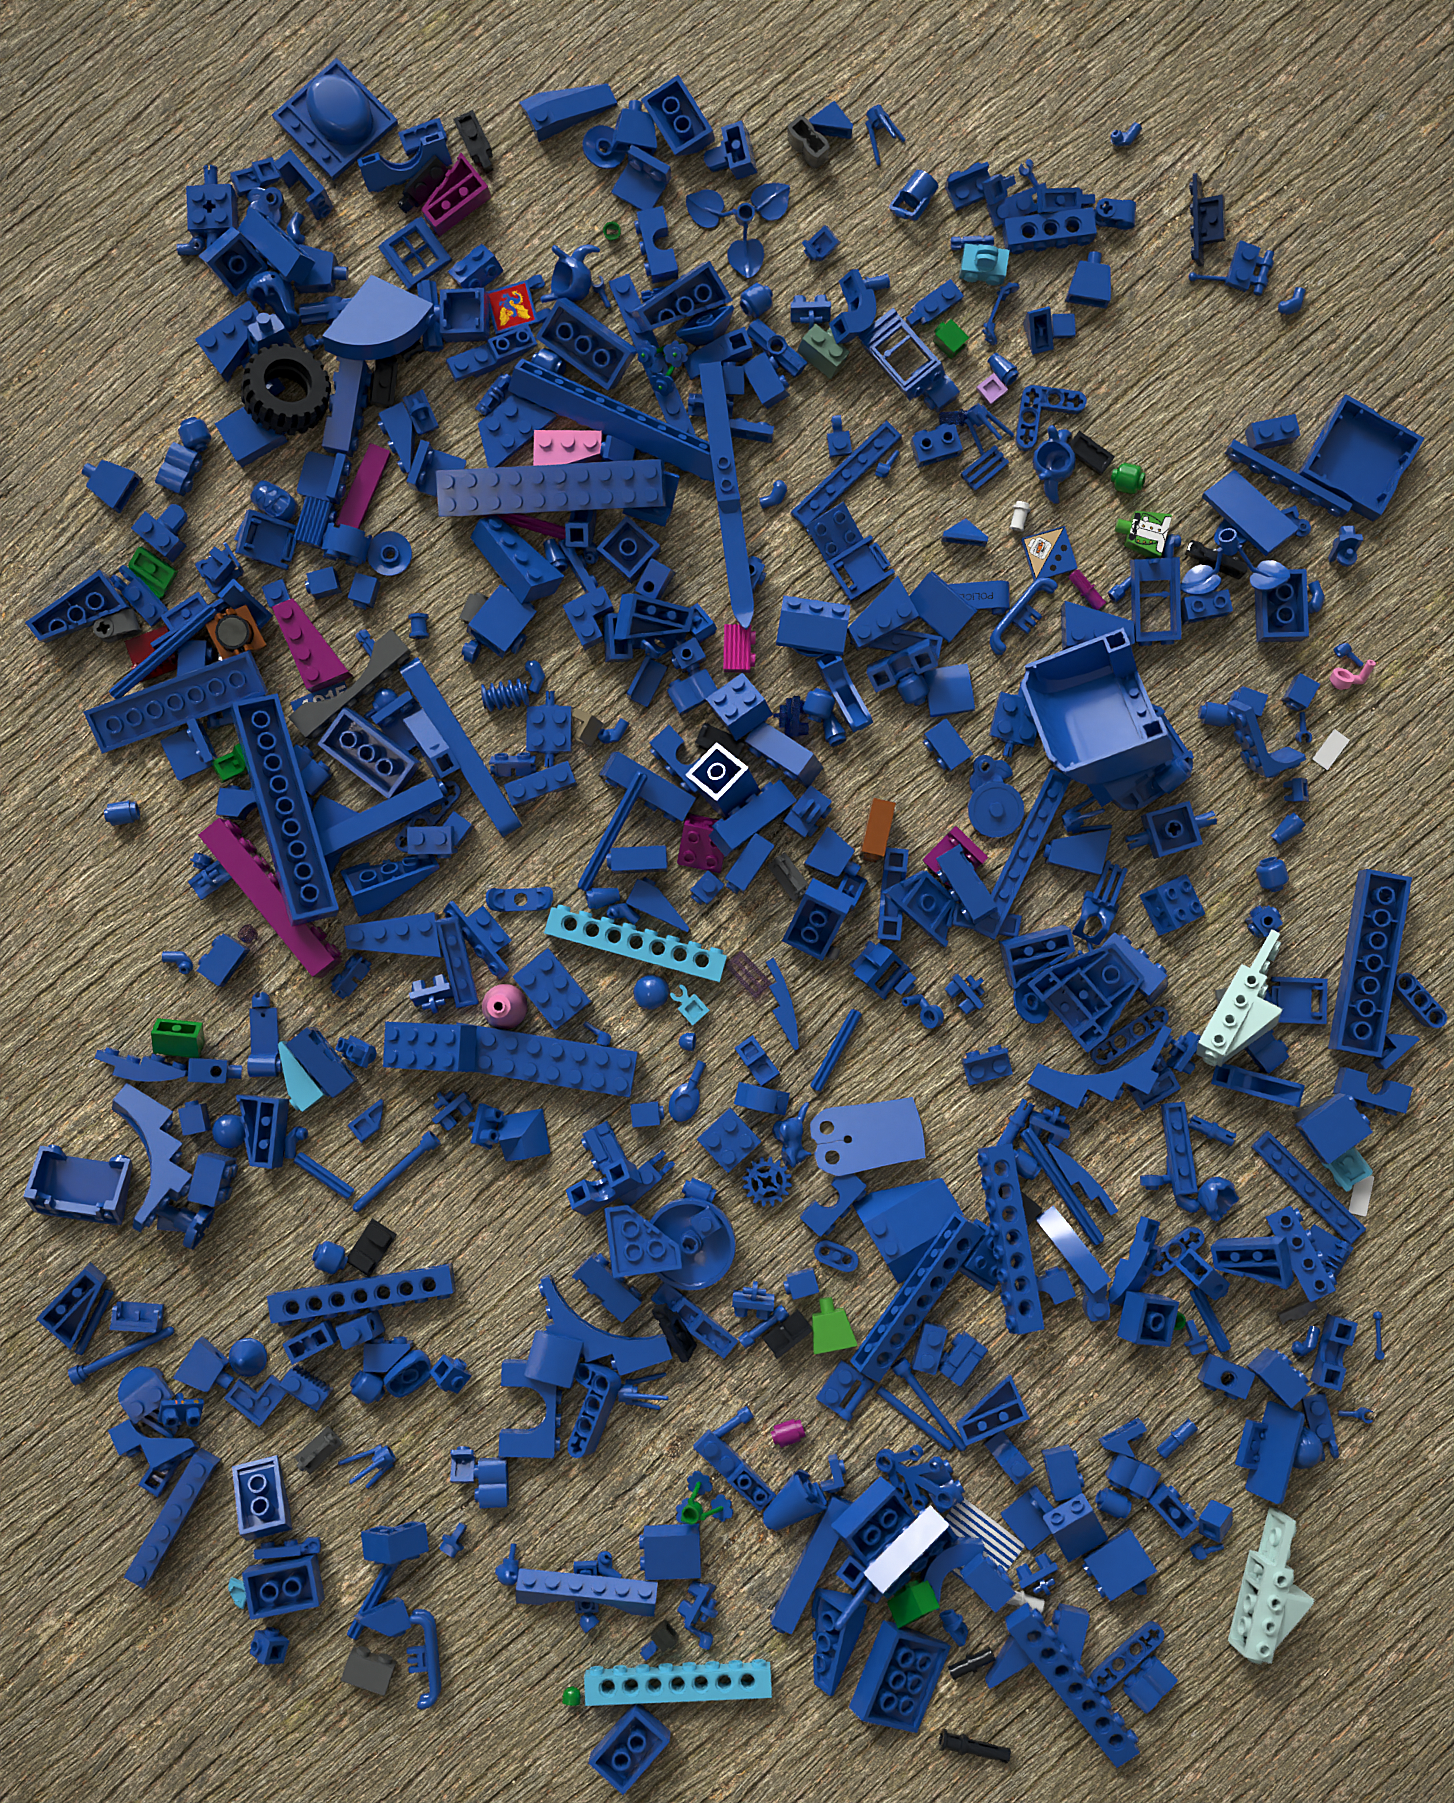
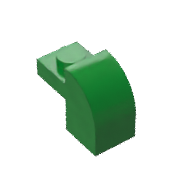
(230, 765)

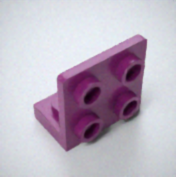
(952, 839)
(696, 847)

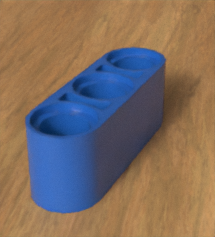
(1427, 1005)

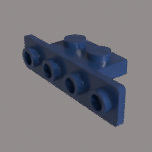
(1207, 219)

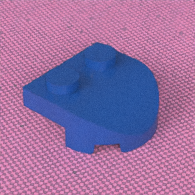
(142, 1392)

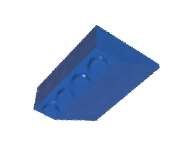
(899, 1677)

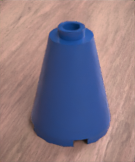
(794, 1502)

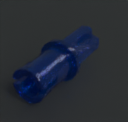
(953, 417)

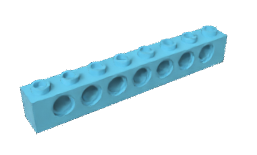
(556, 927)
(667, 1691)

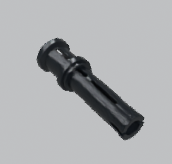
(965, 1745)

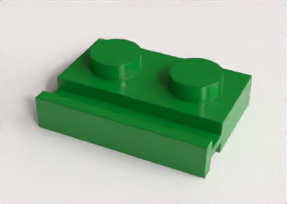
(152, 571)

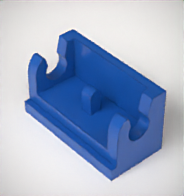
(137, 1317)

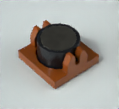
(234, 633)

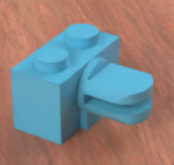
(984, 264)

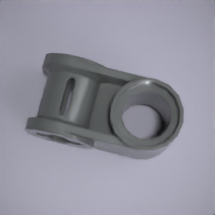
(121, 625)

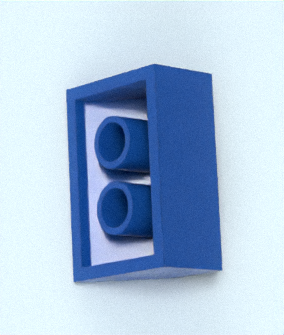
(679, 118)
(813, 625)

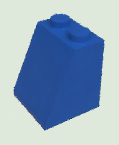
(722, 780)

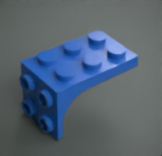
(1253, 745)

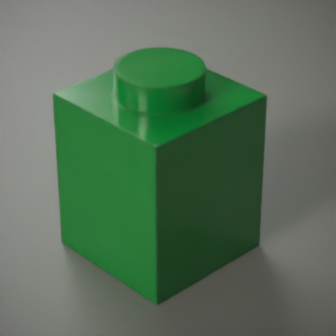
(950, 338)

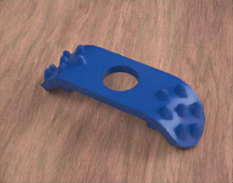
(989, 326)
(667, 639)
(503, 899)

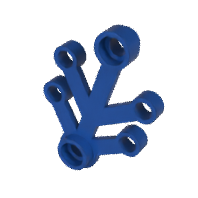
(913, 1477)

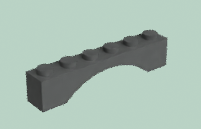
(386, 655)

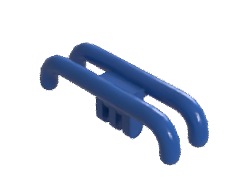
(1021, 613)
(426, 1657)

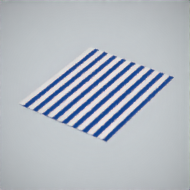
(999, 1544)

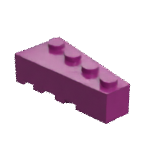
(310, 650)

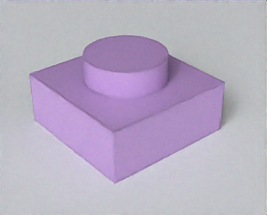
(991, 389)

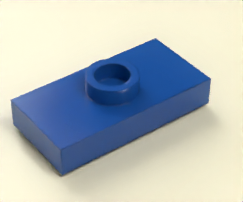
(411, 137)

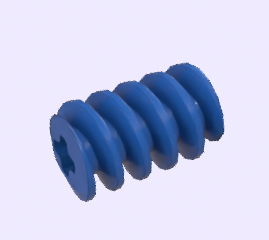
(506, 695)

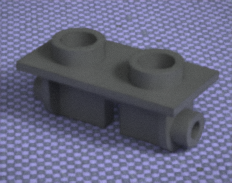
(788, 876)
(318, 1450)

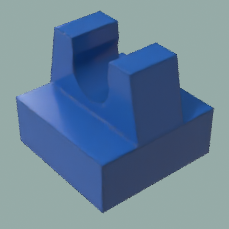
(1299, 788)

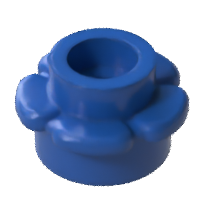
(201, 861)

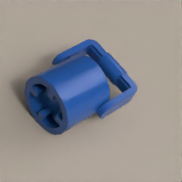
(916, 194)

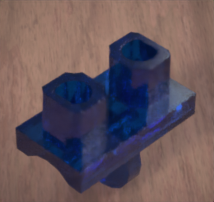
(789, 718)

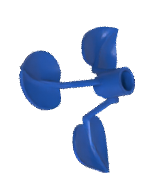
(744, 255)
(1204, 580)

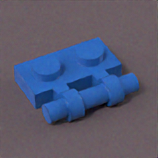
(1243, 266)

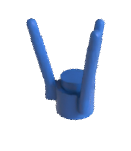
(879, 119)
(979, 415)
(1073, 820)
(629, 1393)
(383, 1459)

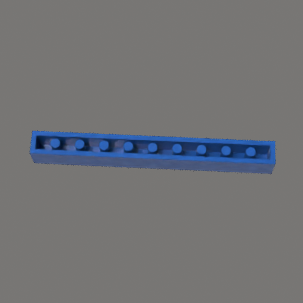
(612, 418)

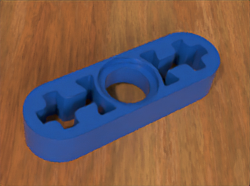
(1165, 1267)

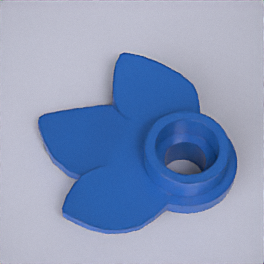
(260, 200)
(996, 771)

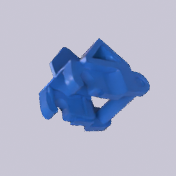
(873, 963)

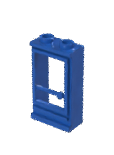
(883, 330)
(1154, 570)

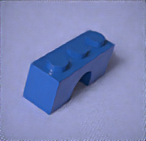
(660, 263)
(889, 669)
(666, 746)
(540, 783)
(1392, 1096)
(590, 1196)
(821, 1218)
(1055, 1283)
(1328, 1365)

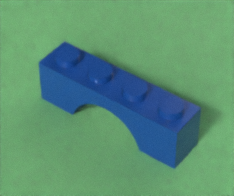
(382, 173)
(238, 803)
(889, 914)

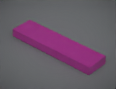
(364, 486)

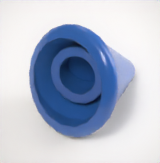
(247, 1357)

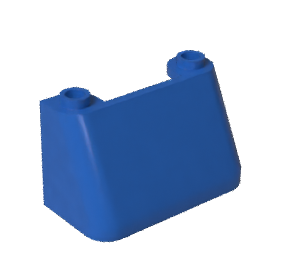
(79, 1186)

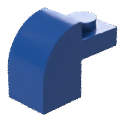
(761, 1098)
(852, 1574)

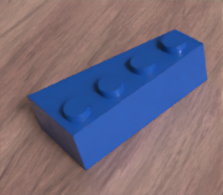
(399, 935)

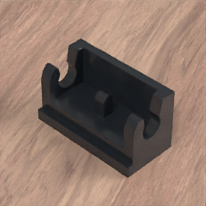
(711, 735)

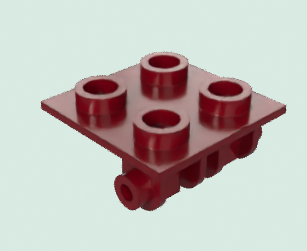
(140, 648)

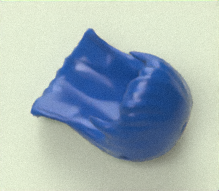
(278, 294)

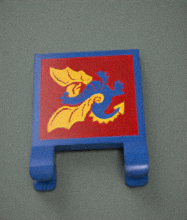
(514, 306)

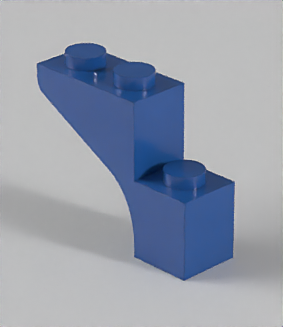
(844, 692)
(1258, 1085)
(158, 1451)

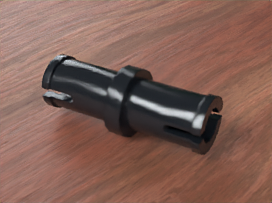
(971, 1663)

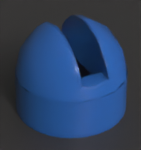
(260, 1000)
(688, 1041)
(588, 1622)

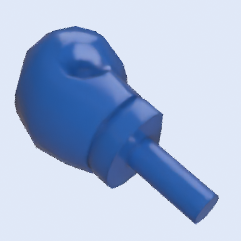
(382, 698)
(508, 1571)

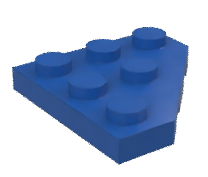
(638, 1245)

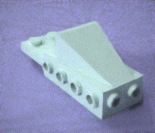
(1242, 1011)
(1277, 1602)

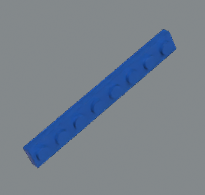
(627, 301)
(1024, 851)

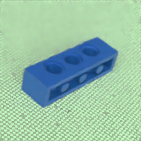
(1080, 219)

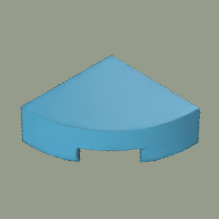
(237, 1592)

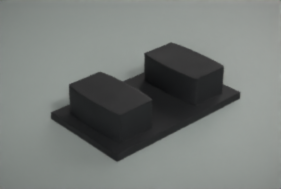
(370, 1247)

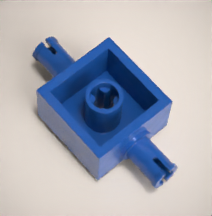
(211, 207)
(1177, 817)

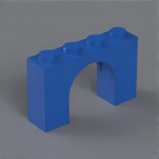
(536, 1441)

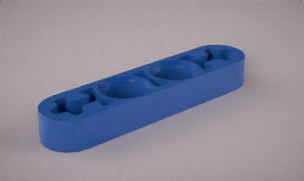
(430, 818)
(1130, 1036)
(1124, 1653)

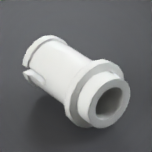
(1019, 516)

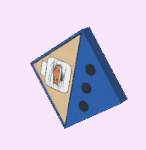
(1049, 553)

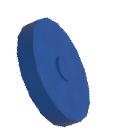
(995, 809)

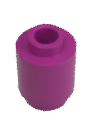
(788, 1433)

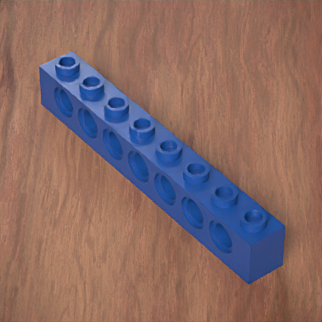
(1019, 1246)
(916, 1296)
(280, 1301)
(1117, 1748)

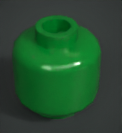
(1128, 478)

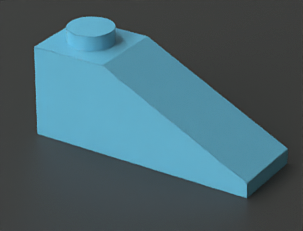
(300, 1085)

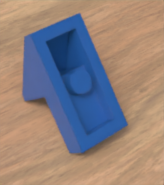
(701, 624)
(1398, 1046)
(1117, 1439)

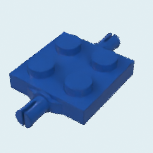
(1013, 722)
(549, 729)

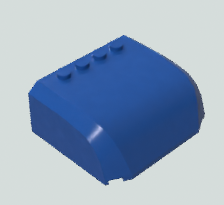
(1095, 711)

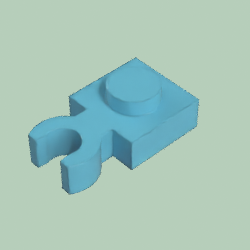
(691, 1007)

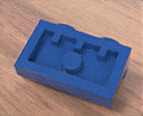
(966, 187)
(986, 1065)

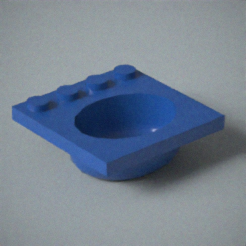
(335, 119)

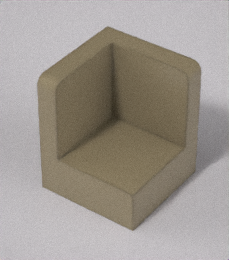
(589, 727)

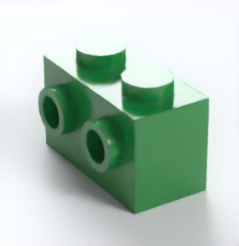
(177, 1038)
(912, 1603)

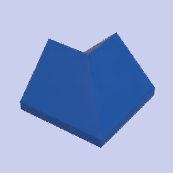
(706, 326)
(523, 1135)

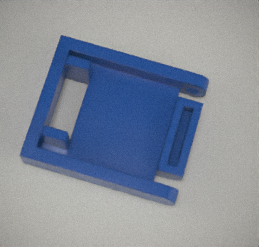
(270, 540)
(863, 566)
(1295, 997)

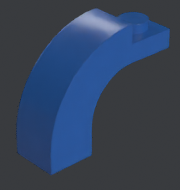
(860, 312)
(580, 528)
(952, 1557)

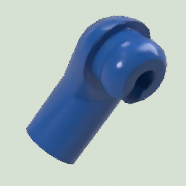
(194, 246)
(1292, 305)
(1317, 597)
(623, 911)

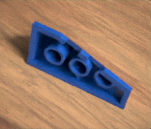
(380, 884)

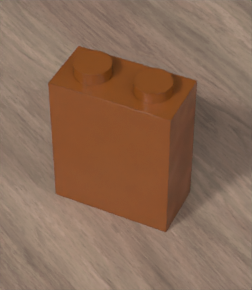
(877, 830)

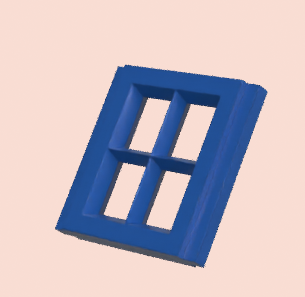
(430, 240)

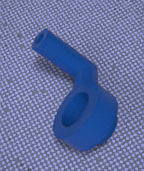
(471, 651)
(930, 1015)
(1152, 1182)

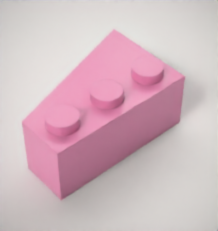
(566, 447)

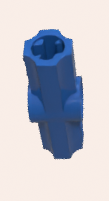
(322, 311)
(431, 338)
(766, 338)

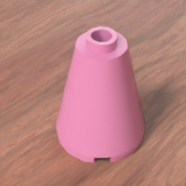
(513, 1008)

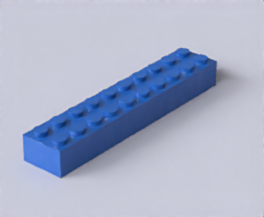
(551, 488)
(284, 809)

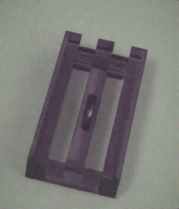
(735, 960)

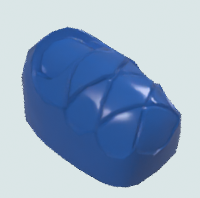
(273, 501)
(408, 1374)

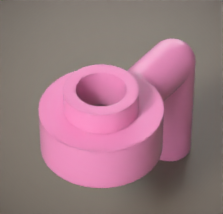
(1344, 679)

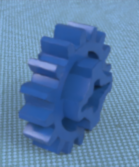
(761, 1190)

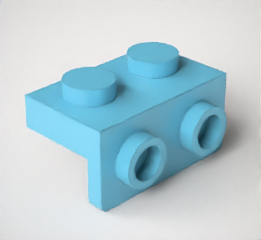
(1349, 1169)

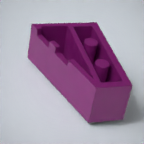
(456, 197)

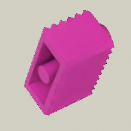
(738, 649)

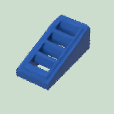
(157, 1491)

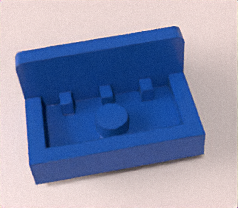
(476, 268)
(431, 840)

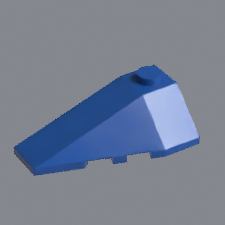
(561, 109)
(833, 1646)

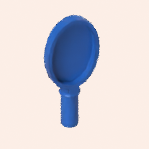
(686, 1096)

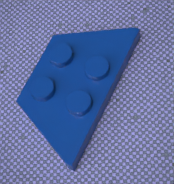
(511, 428)
(925, 904)

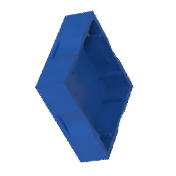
(1360, 456)

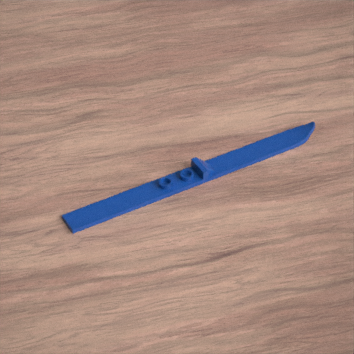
(727, 492)

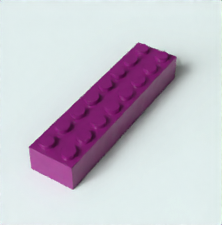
(263, 890)

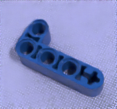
(583, 1438)

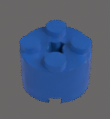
(346, 544)

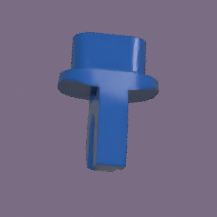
(1196, 1343)
(451, 1543)
(955, 1626)

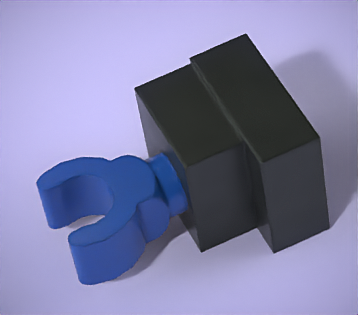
(663, 1638)

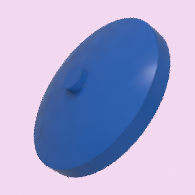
(701, 1259)

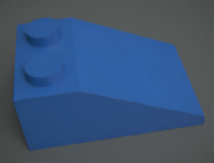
(261, 1498)

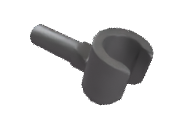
(832, 953)

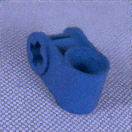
(1116, 213)

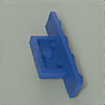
(183, 613)
(483, 935)

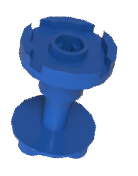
(189, 1222)

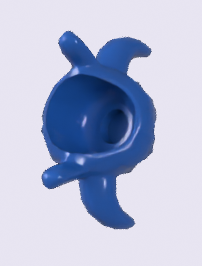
(570, 276)
(1054, 461)

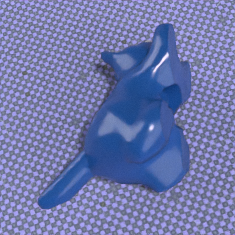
(790, 1134)

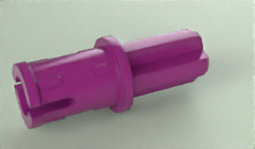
(1087, 589)

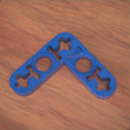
(1042, 403)

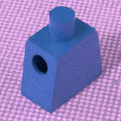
(634, 129)
(323, 274)
(1091, 283)
(265, 332)
(111, 483)
(655, 574)
(832, 856)
(202, 1070)
(1210, 1282)
(359, 1329)
(204, 1367)

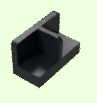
(787, 1333)

